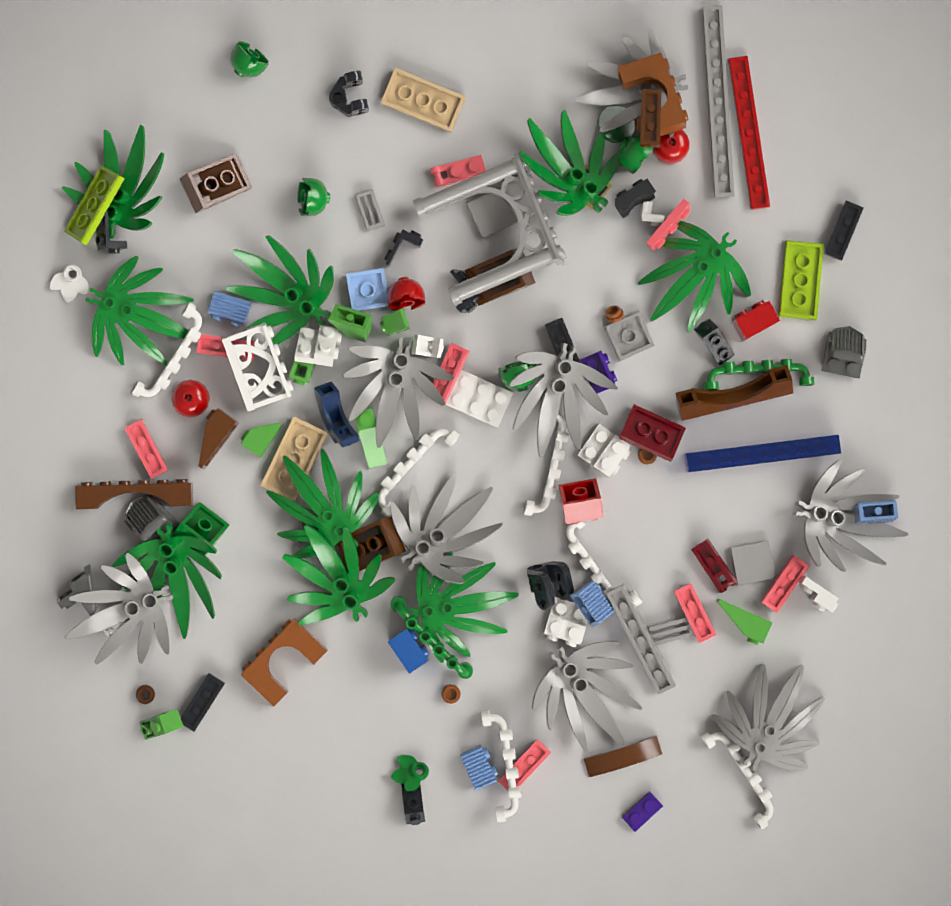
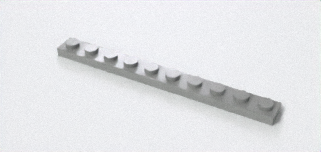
(718, 101)

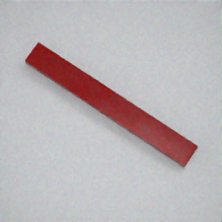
(749, 132)

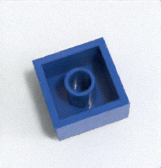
(409, 650)

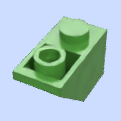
(161, 724)

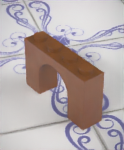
(655, 71)
(258, 671)

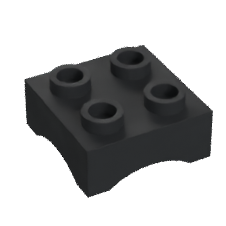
(627, 200)

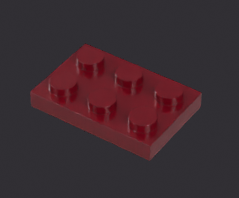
(652, 433)

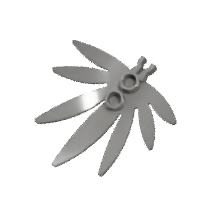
(616, 95)
(396, 373)
(558, 378)
(825, 517)
(431, 543)
(136, 605)
(572, 677)
(766, 736)

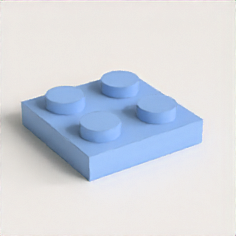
(367, 289)

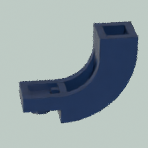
(333, 415)

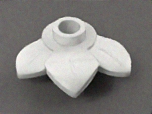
(69, 286)

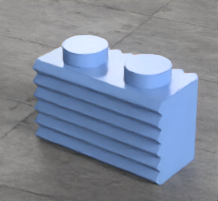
(229, 308)
(875, 512)
(592, 603)
(478, 767)

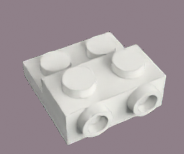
(318, 345)
(604, 451)
(821, 598)
(565, 623)

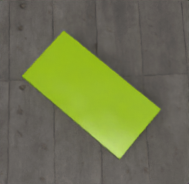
(93, 205)
(801, 280)

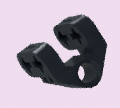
(355, 107)
(540, 581)

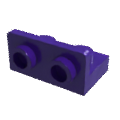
(599, 362)

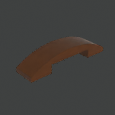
(623, 757)

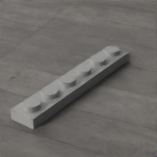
(641, 639)

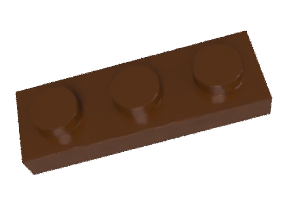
(650, 118)

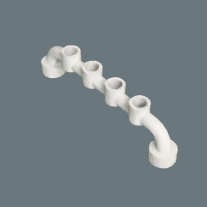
(182, 351)
(413, 455)
(553, 472)
(587, 562)
(511, 772)
(752, 778)

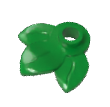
(407, 772)

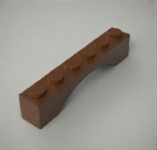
(770, 385)
(95, 496)

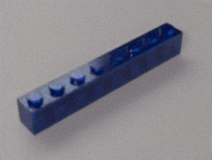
(762, 453)

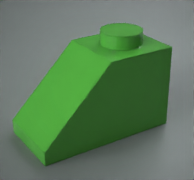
(351, 322)
(394, 322)
(260, 438)

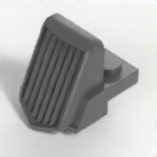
(844, 352)
(146, 516)
(79, 584)

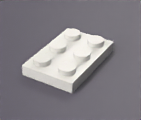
(479, 398)

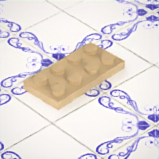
(423, 100)
(300, 444)

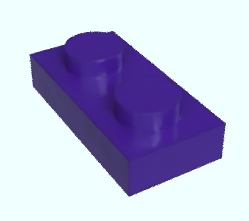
(642, 811)

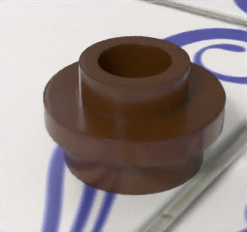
(139, 696)

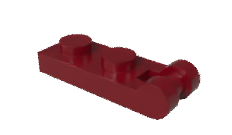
(714, 565)

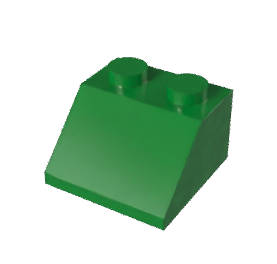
(202, 524)

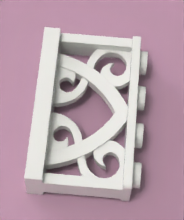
(250, 391)

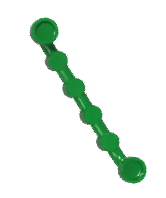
(749, 367)
(464, 669)

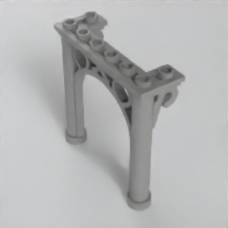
(513, 268)

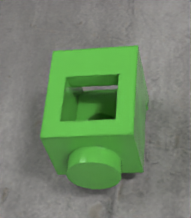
(296, 374)

